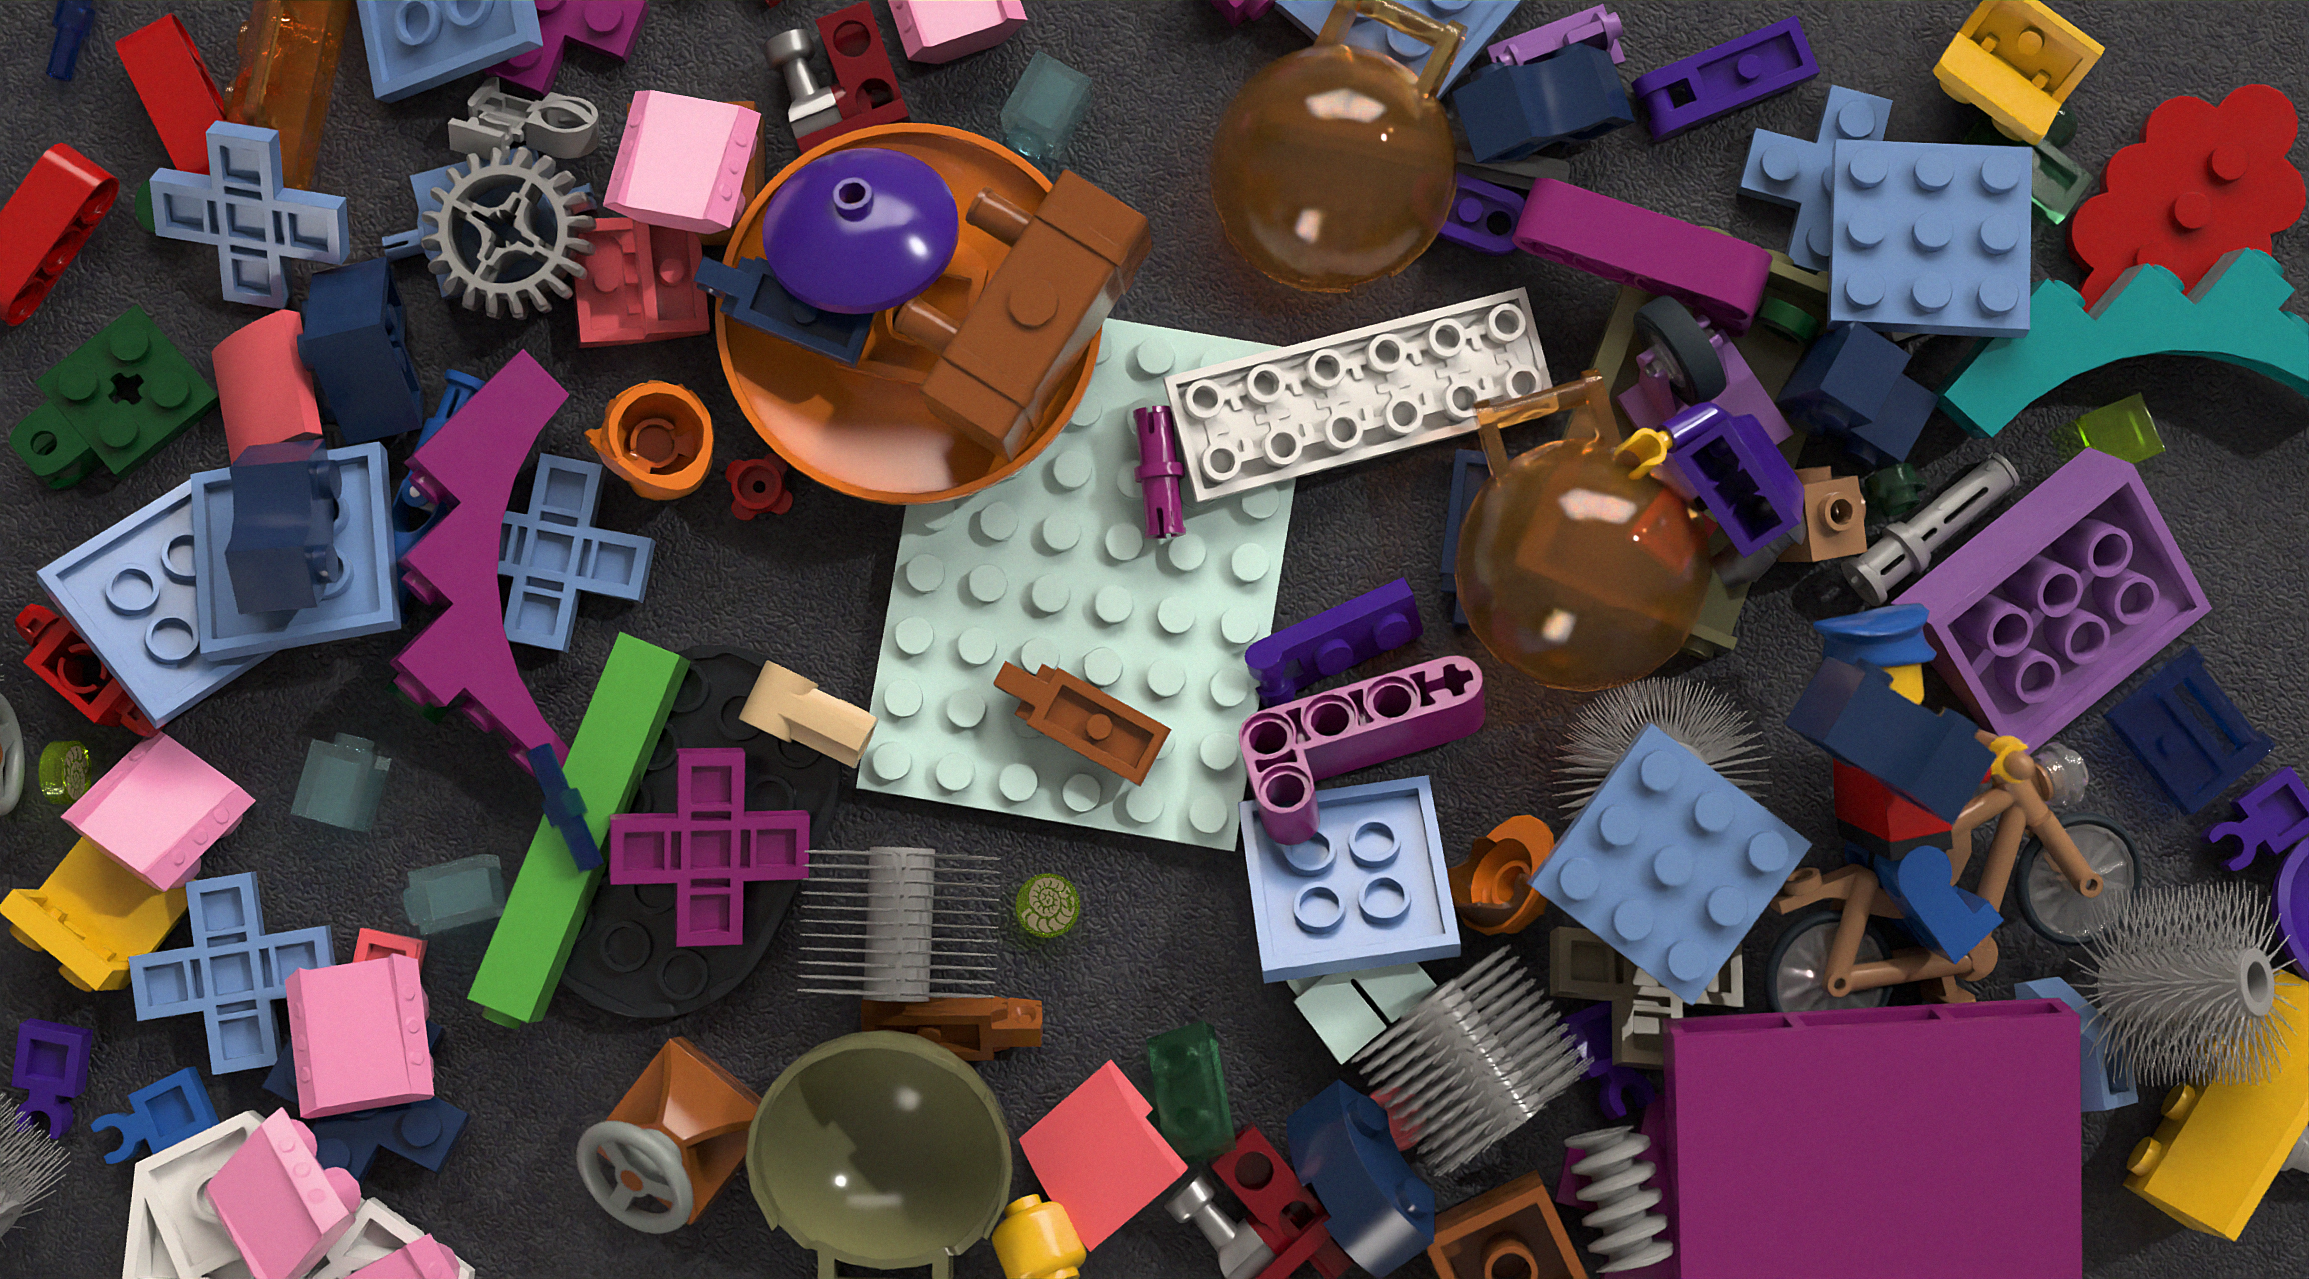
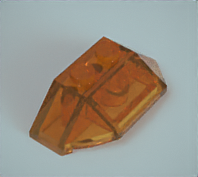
(289, 77)

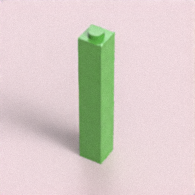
(549, 891)

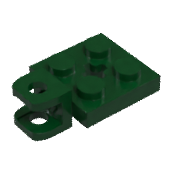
(86, 422)

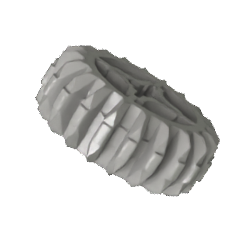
(521, 206)

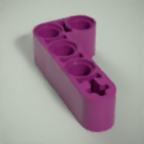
(1646, 252)
(1454, 711)

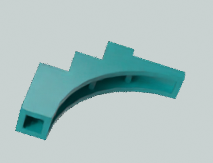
(2224, 318)

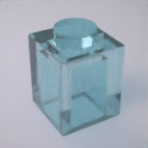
(1046, 107)
(341, 783)
(456, 895)

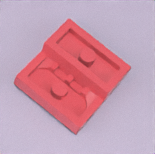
(638, 285)
(264, 384)
(1101, 1155)

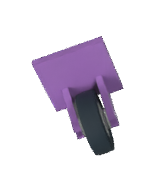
(1690, 366)

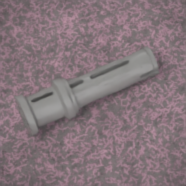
(1908, 545)

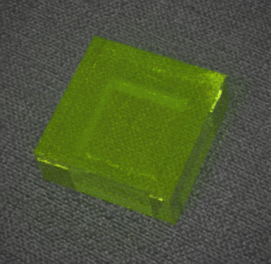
(2122, 430)

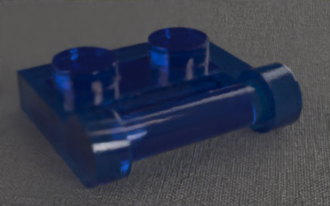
(2175, 744)

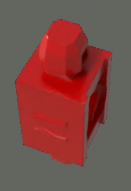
(53, 657)

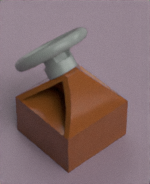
(671, 1137)

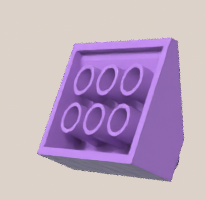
(2057, 600)

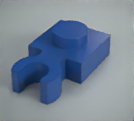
(163, 1115)

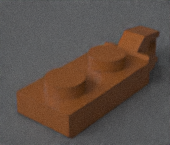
(1085, 719)
(963, 1025)

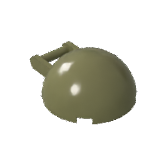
(880, 1154)

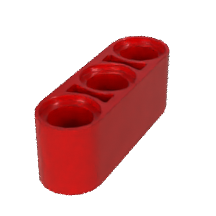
(174, 89)
(48, 226)

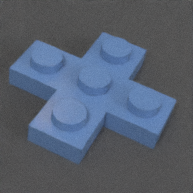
(1800, 171)
(250, 215)
(561, 553)
(229, 972)

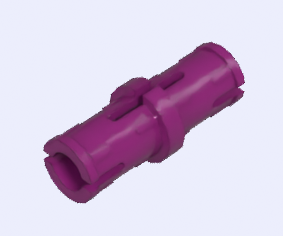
(1159, 472)

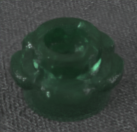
(1894, 489)

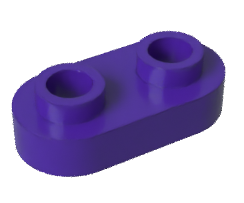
(1471, 209)

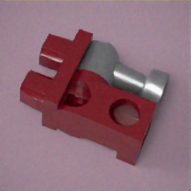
(866, 84)
(1283, 1218)

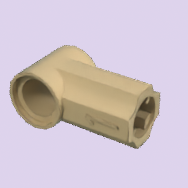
(797, 710)

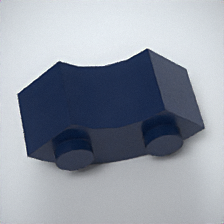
(1530, 106)
(283, 526)
(1894, 740)
(1369, 1190)

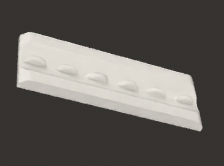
(1353, 394)

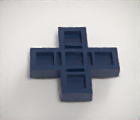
(352, 1140)

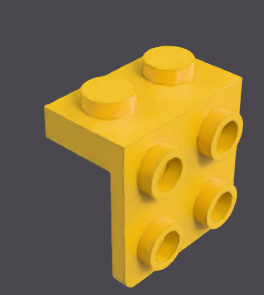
(2016, 65)
(94, 918)

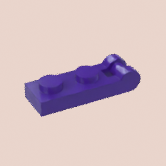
(1727, 77)
(1333, 641)

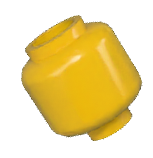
(1038, 1241)

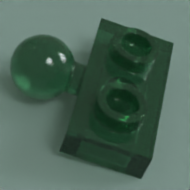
(2055, 177)
(1189, 1092)

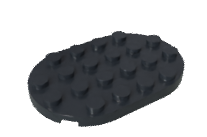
(627, 942)

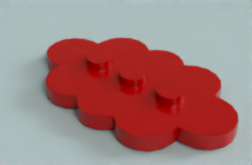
(2191, 190)

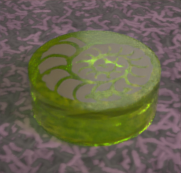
(64, 772)
(1047, 905)

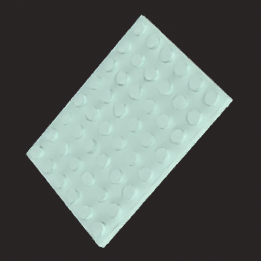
(1066, 579)

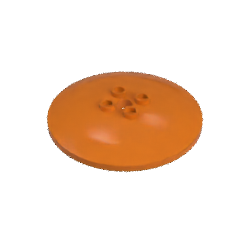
(869, 424)

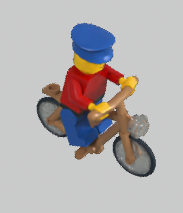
(1909, 861)

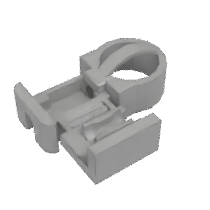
(502, 118)

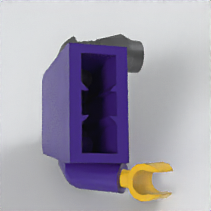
(1738, 479)

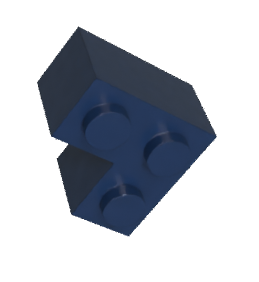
(359, 351)
(1857, 396)

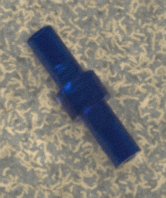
(73, 22)
(564, 808)

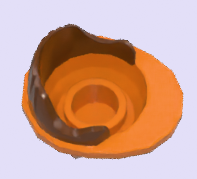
(1492, 881)

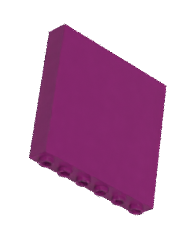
(1876, 1143)

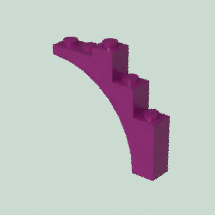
(473, 470)

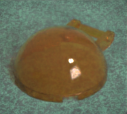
(1339, 155)
(1571, 558)

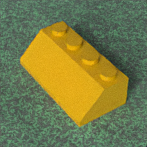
(2225, 1140)

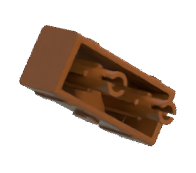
(1033, 314)

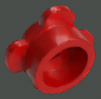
(746, 474)

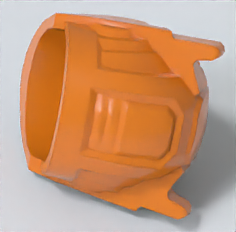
(656, 439)

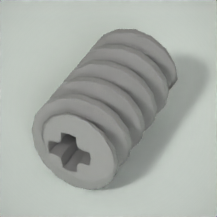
(1621, 1198)

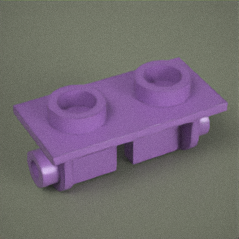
(1535, 46)

